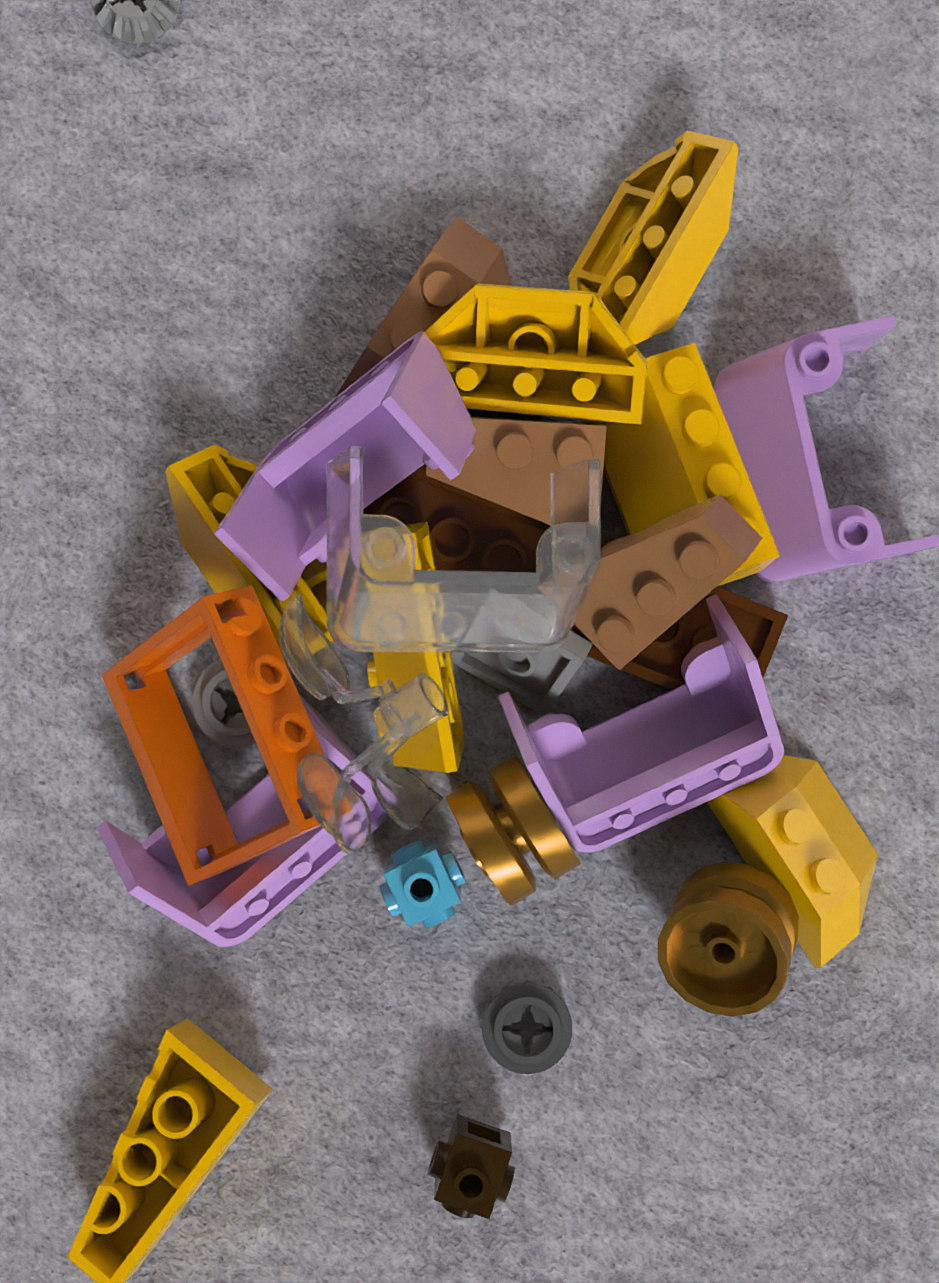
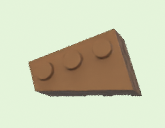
(517, 456)
(660, 575)

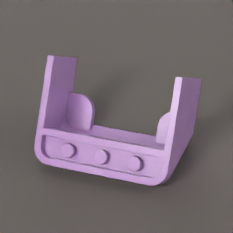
(403, 418)
(775, 441)
(659, 754)
(246, 897)

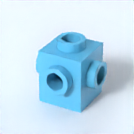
(423, 862)

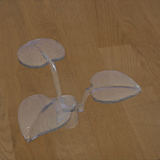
(399, 716)

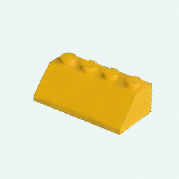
(681, 455)
(442, 743)

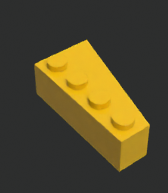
(176, 1136)

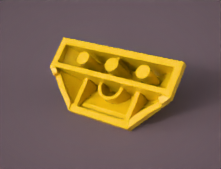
(660, 234)
(541, 354)
(201, 496)
(810, 843)

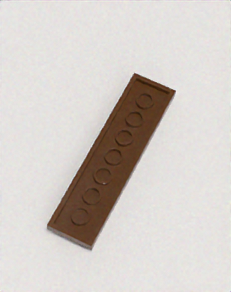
(488, 537)

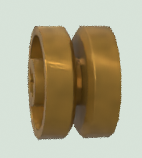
(506, 833)
(729, 939)

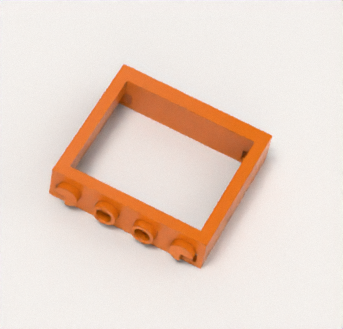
(167, 746)

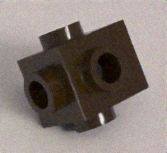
(472, 1168)

